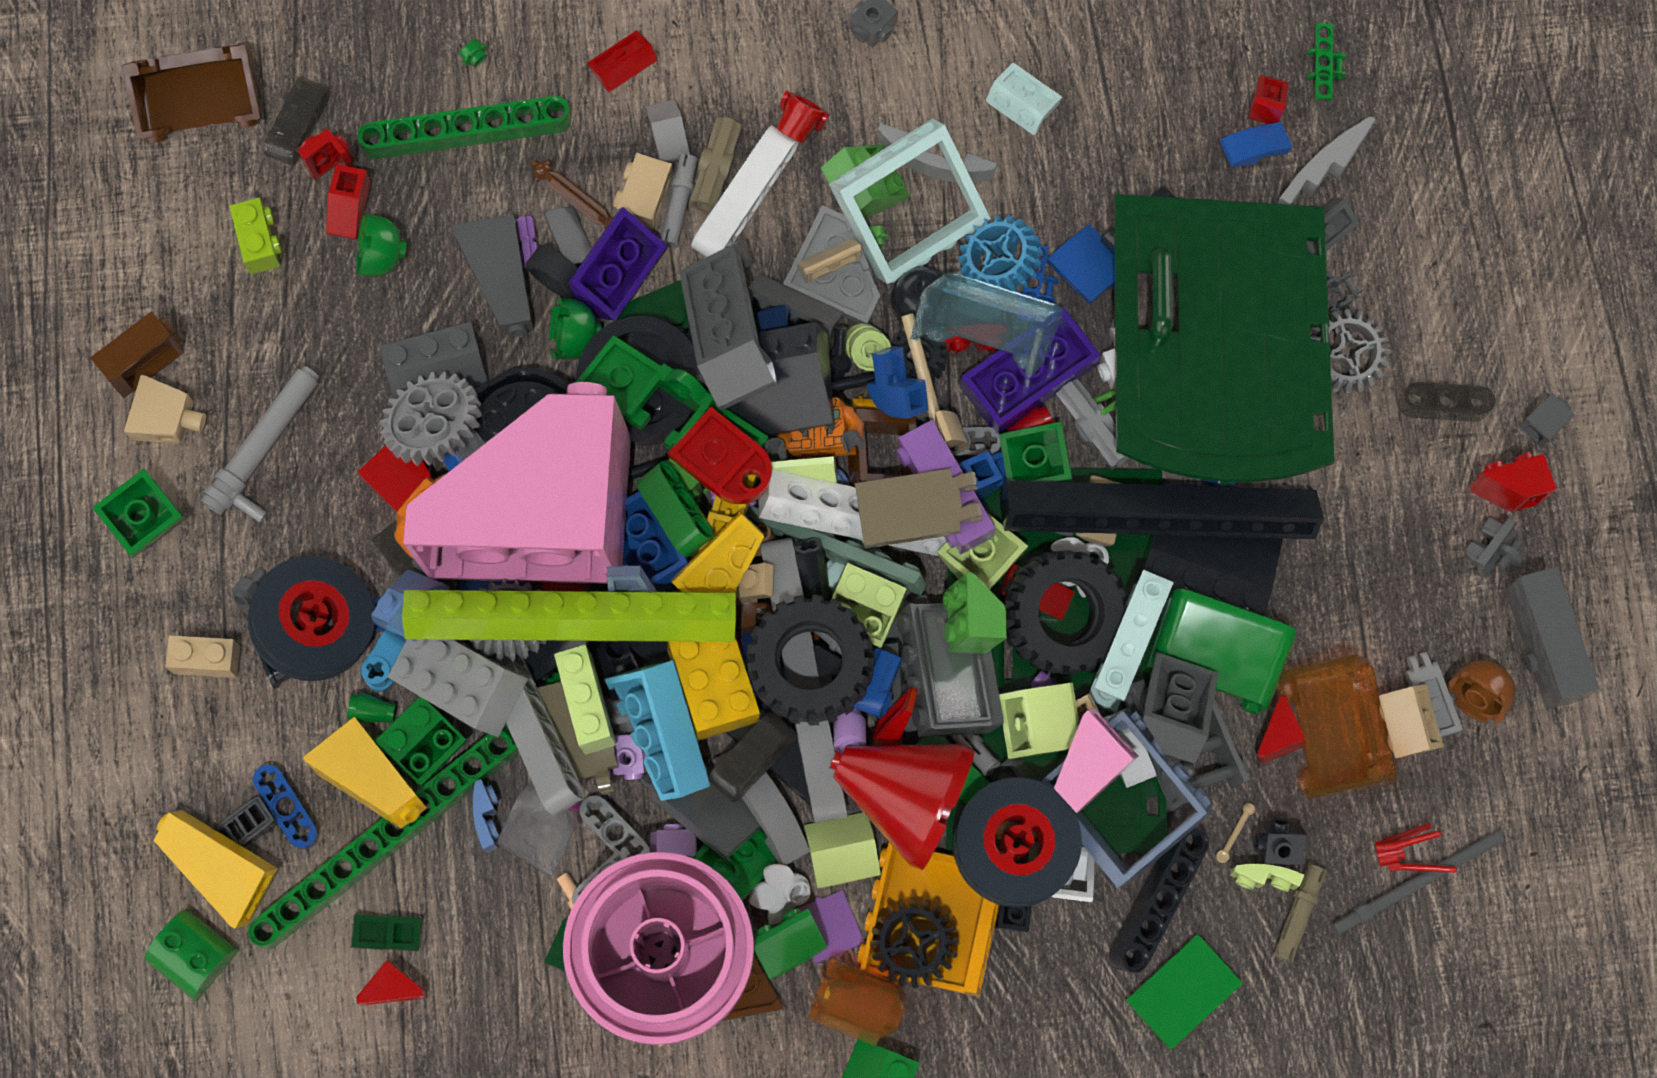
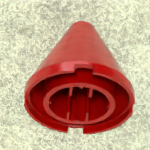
(905, 791)

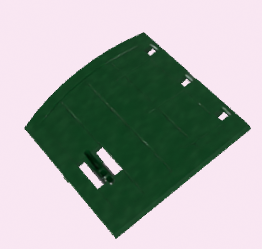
(1241, 374)

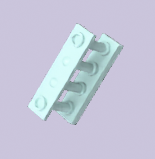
(1130, 641)

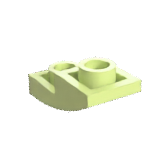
(1256, 875)

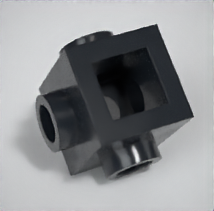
(1281, 842)

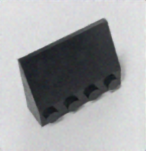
(803, 383)
(1221, 568)

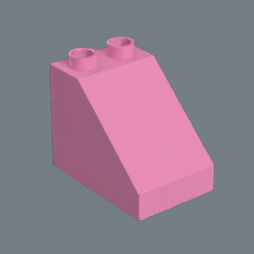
(533, 499)

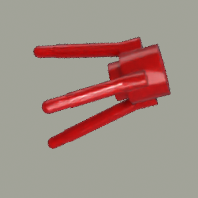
(1391, 850)

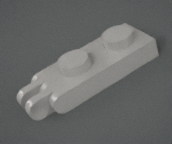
(1443, 707)

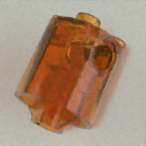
(857, 1003)

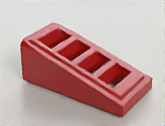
(891, 727)

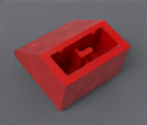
(1516, 484)

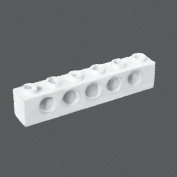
(824, 508)

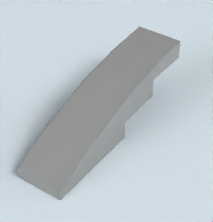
(1330, 160)

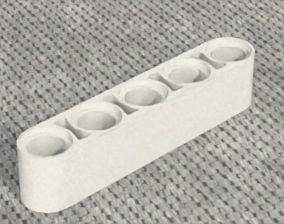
(745, 192)

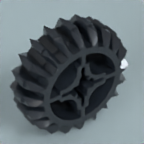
(928, 938)

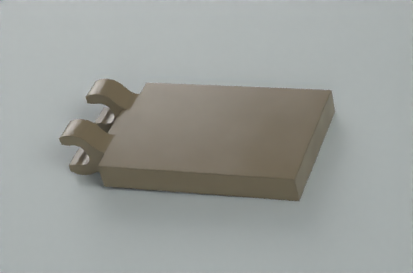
(915, 507)
(585, 766)

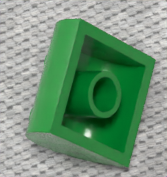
(138, 513)
(190, 953)

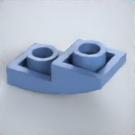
(483, 807)

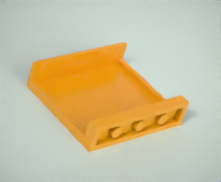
(945, 887)

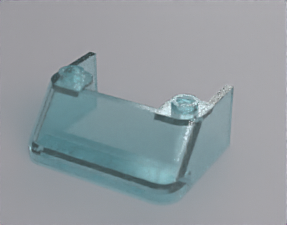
(989, 317)

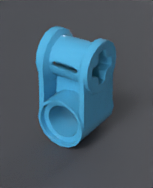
(382, 658)

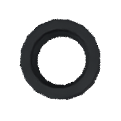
(552, 270)

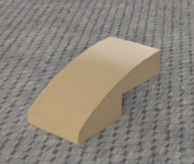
(951, 430)

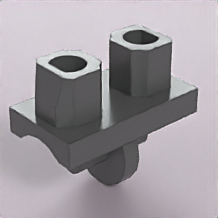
(1500, 551)

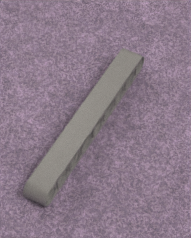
(801, 671)

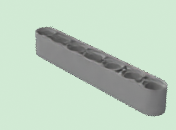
(541, 746)

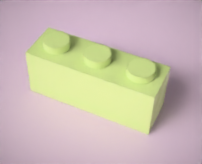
(585, 699)

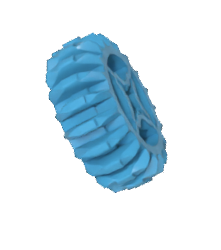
(998, 239)

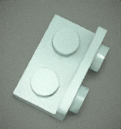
(1022, 98)

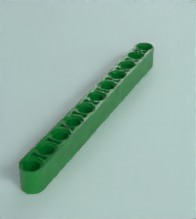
(386, 844)

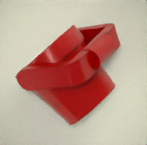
(800, 117)

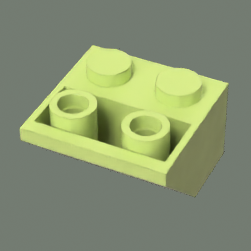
(872, 599)
(1039, 720)

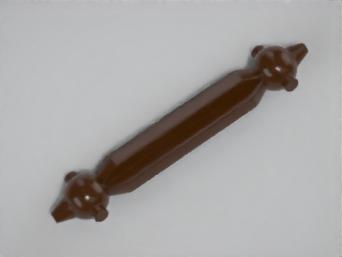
(571, 193)

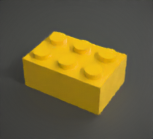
(714, 686)

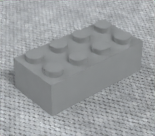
(459, 681)

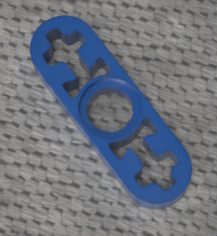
(281, 782)

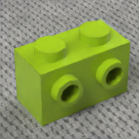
(255, 236)

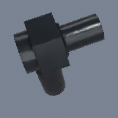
(839, 361)

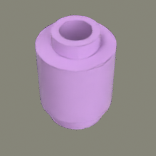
(849, 730)

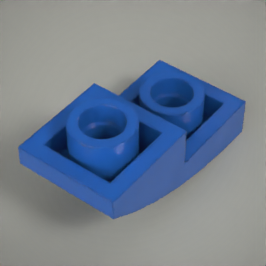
(1254, 143)

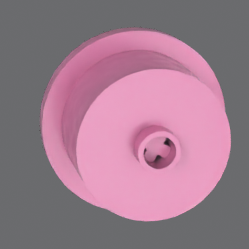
(618, 929)

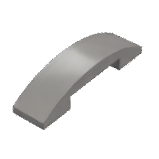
(937, 166)
(775, 819)

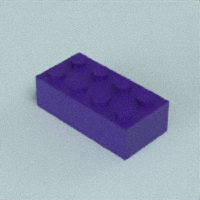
(1006, 394)

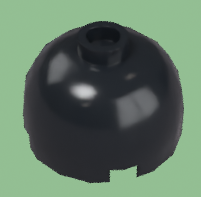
(908, 290)

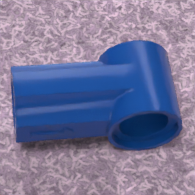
(879, 692)

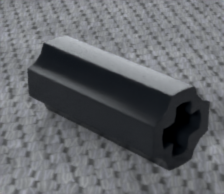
(812, 568)

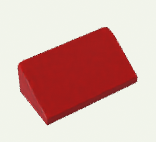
(622, 61)

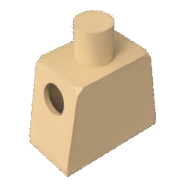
(161, 413)

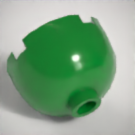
(378, 246)
(571, 328)

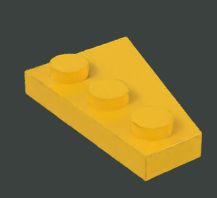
(723, 560)

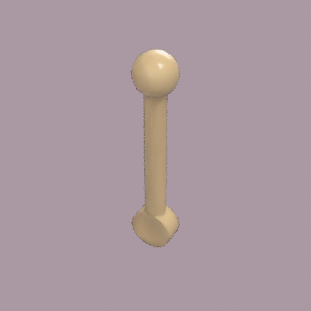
(1223, 856)

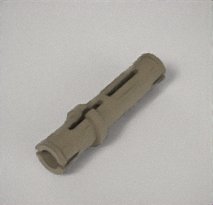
(1300, 912)

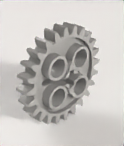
(430, 418)

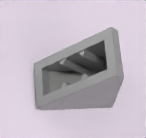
(667, 130)

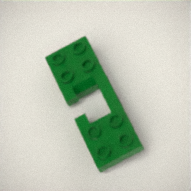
(635, 378)

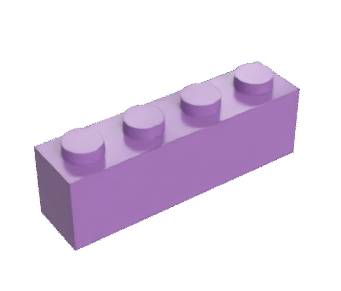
(927, 452)

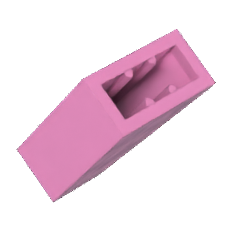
(1092, 761)

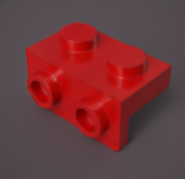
(323, 152)

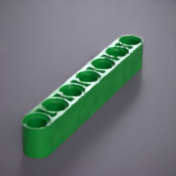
(451, 120)

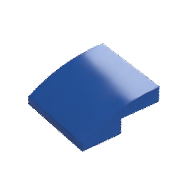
(1085, 264)

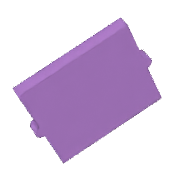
(835, 924)

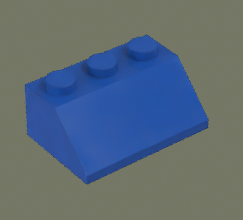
(649, 546)

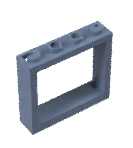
(1177, 773)

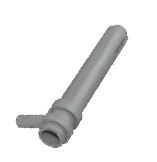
(231, 479)

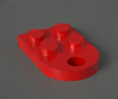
(721, 458)

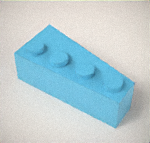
(662, 728)

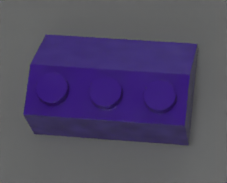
(616, 265)

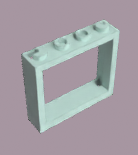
(883, 164)

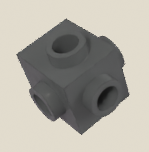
(873, 21)

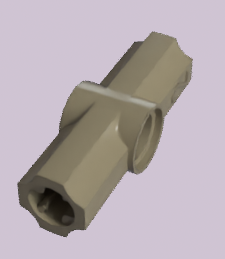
(716, 164)

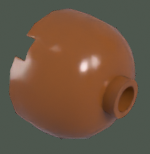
(1483, 690)

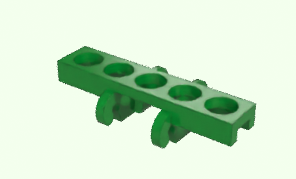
(1325, 78)

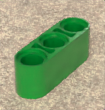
(675, 509)

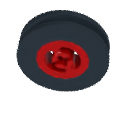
(326, 589)
(1037, 810)

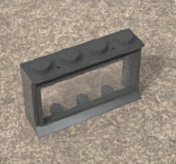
(954, 688)

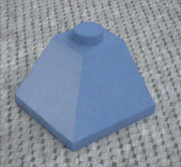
(389, 607)

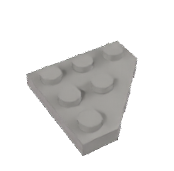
(847, 288)

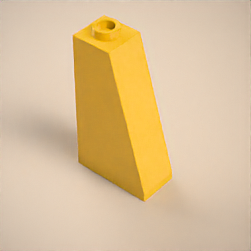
(363, 771)
(217, 866)

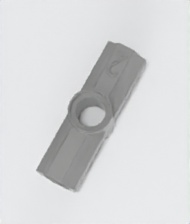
(1090, 422)

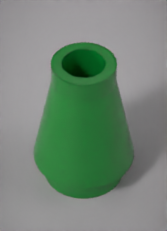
(369, 709)

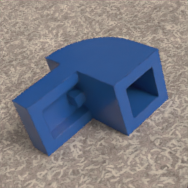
(892, 390)
(988, 471)

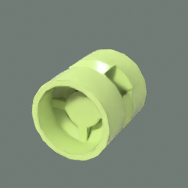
(862, 342)

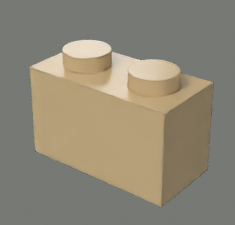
(645, 188)
(203, 656)
(1410, 721)

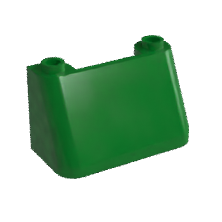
(1234, 642)

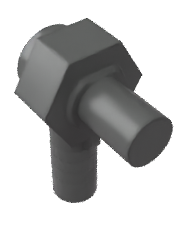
(245, 588)

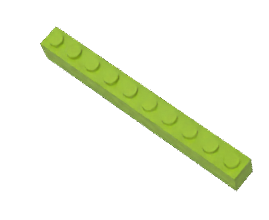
(569, 616)

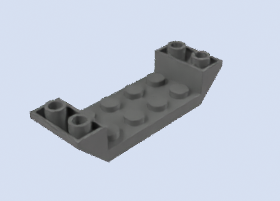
(725, 326)

